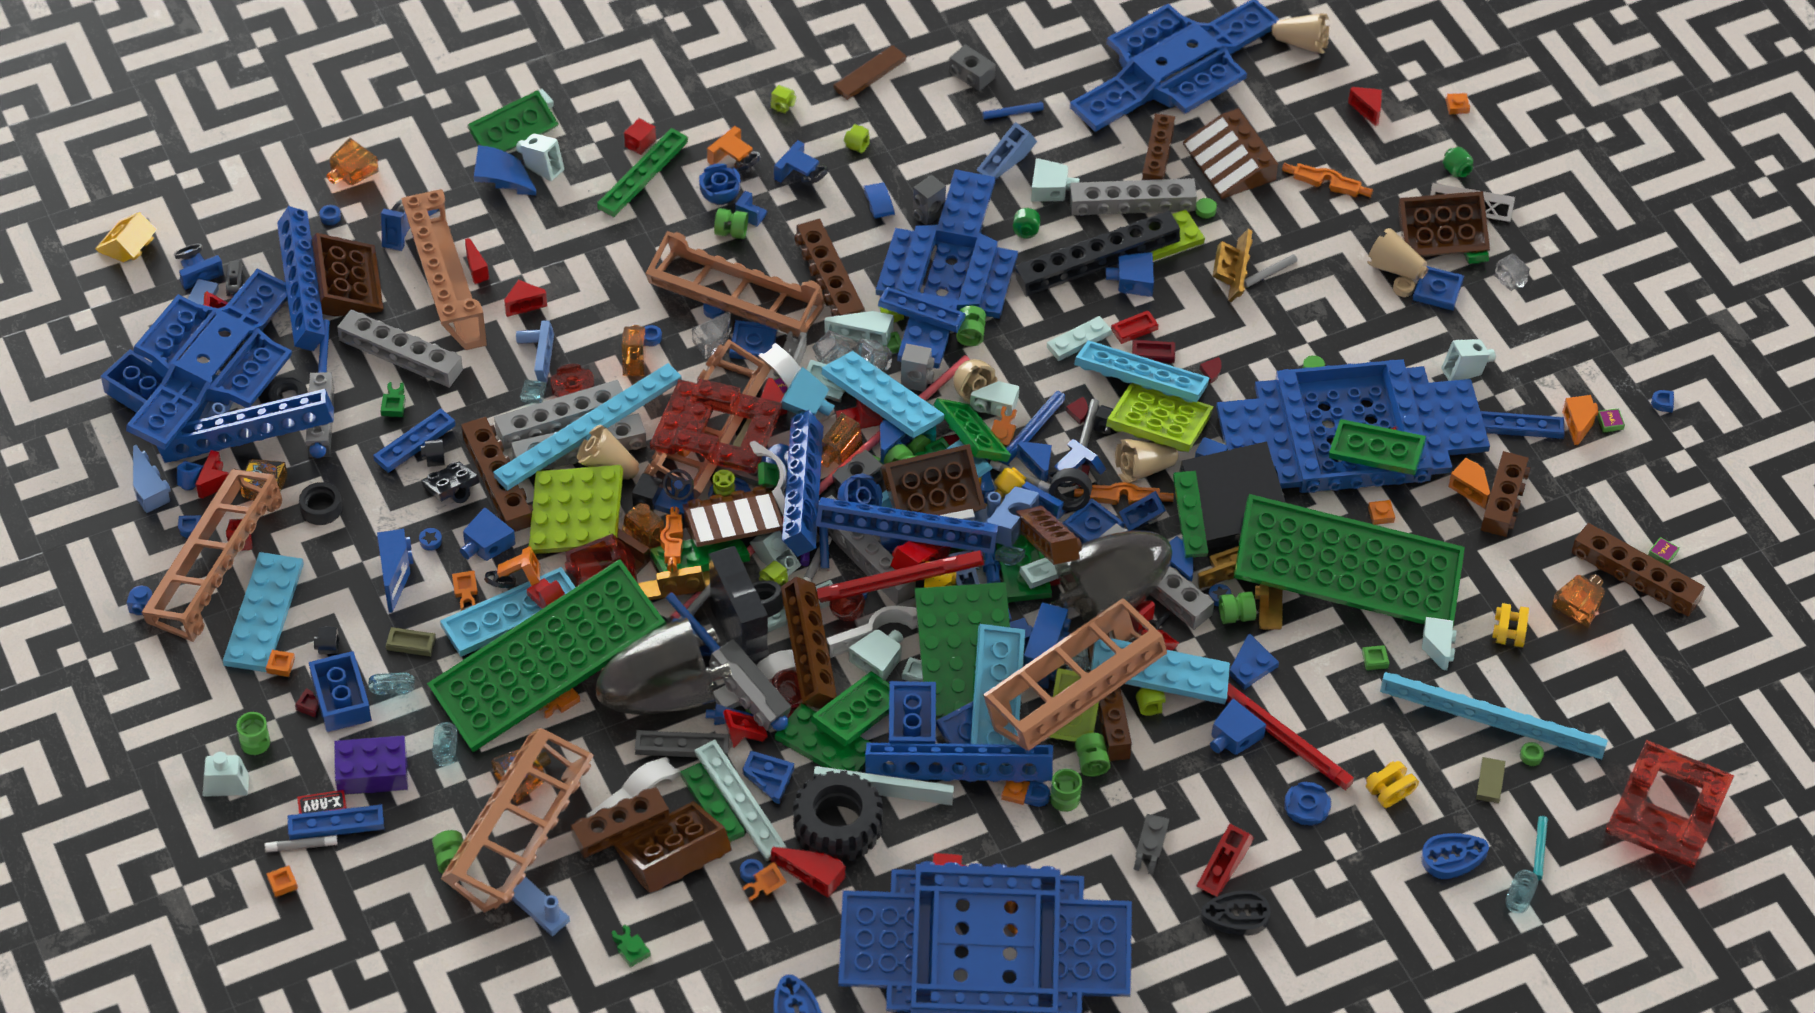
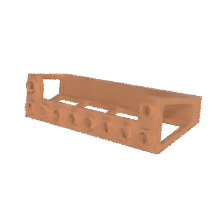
(444, 269)
(808, 292)
(705, 468)
(267, 499)
(1087, 690)
(499, 802)

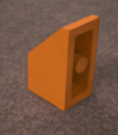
(1579, 416)
(1471, 482)

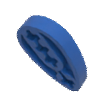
(1453, 866)
(802, 997)

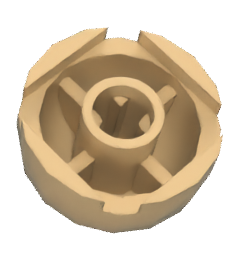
(973, 376)

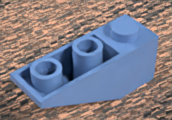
(147, 484)

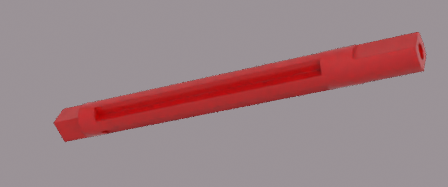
(901, 576)
(1293, 740)

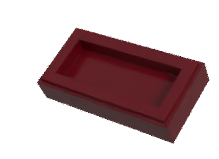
(1155, 350)

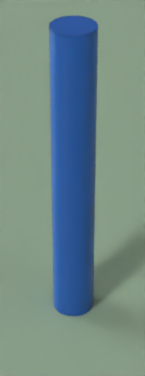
(1013, 110)
(824, 547)

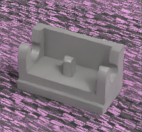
(795, 347)

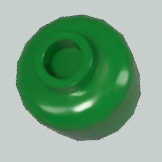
(1458, 162)
(1026, 223)

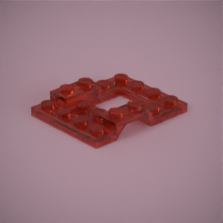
(689, 413)
(1661, 829)

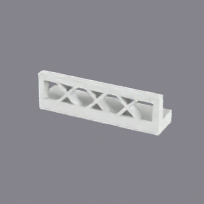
(1488, 197)

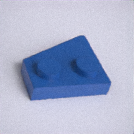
(1252, 663)
(768, 774)

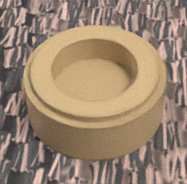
(1403, 286)

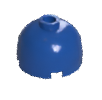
(719, 184)
(860, 489)

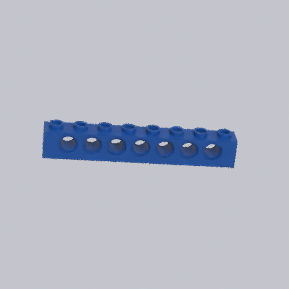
(301, 279)
(250, 425)
(803, 483)
(906, 525)
(969, 754)

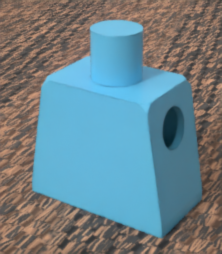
(806, 394)

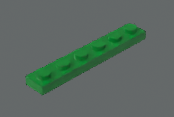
(642, 172)

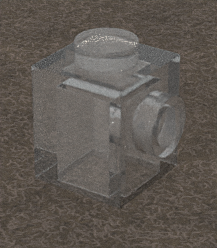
(1512, 272)

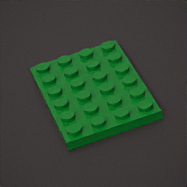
(949, 636)

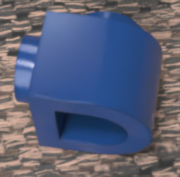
(188, 475)
(138, 599)

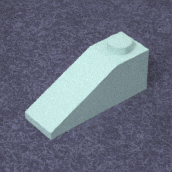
(863, 325)

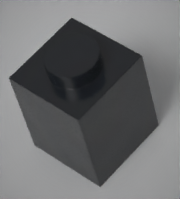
(647, 490)

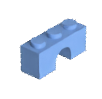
(1005, 515)

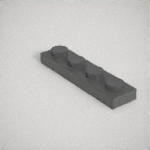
(676, 743)

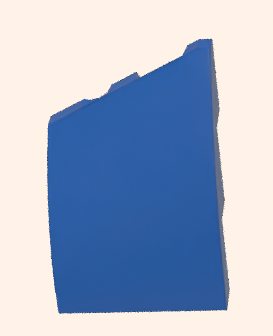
(503, 170)

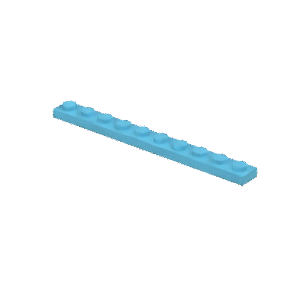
(574, 434)
(1494, 715)

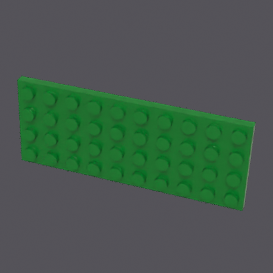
(1348, 561)
(545, 655)

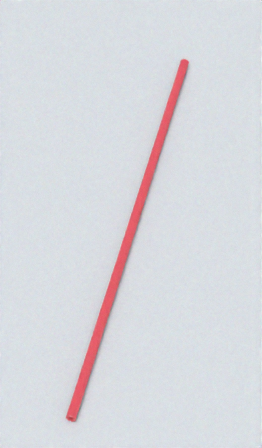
(874, 440)

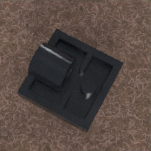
(446, 481)

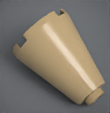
(1304, 32)
(1396, 256)
(606, 450)
(1143, 459)

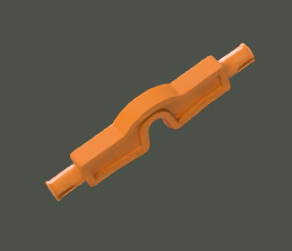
(1337, 182)
(1112, 493)
(671, 539)

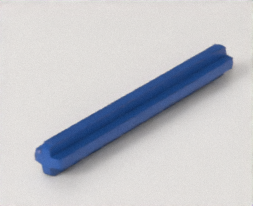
(1035, 423)

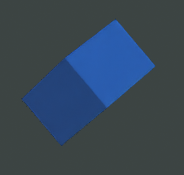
(1035, 458)
(1142, 511)

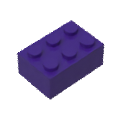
(371, 765)

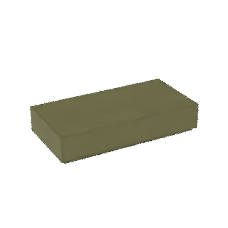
(410, 641)
(1490, 780)

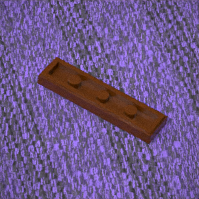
(869, 72)

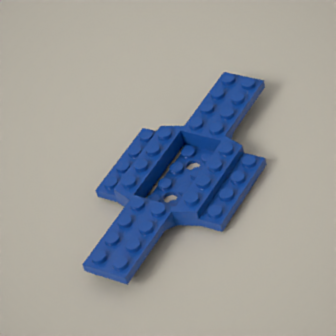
(1165, 37)
(977, 278)
(192, 332)

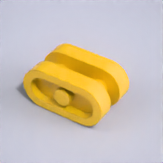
(1501, 631)
(1391, 784)

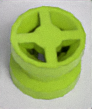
(723, 482)

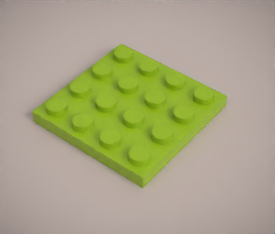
(1159, 417)
(574, 507)

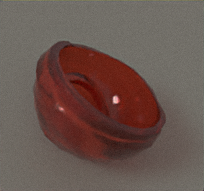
(848, 608)
(787, 685)

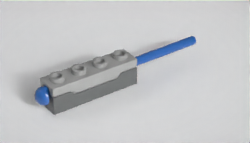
(319, 437)
(747, 682)

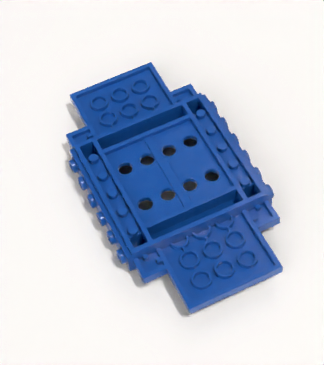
(1401, 398)
(909, 941)

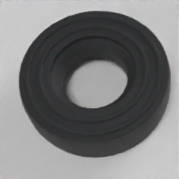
(286, 383)

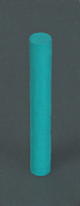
(1540, 846)

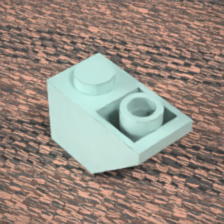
(993, 397)
(771, 548)
(1437, 641)

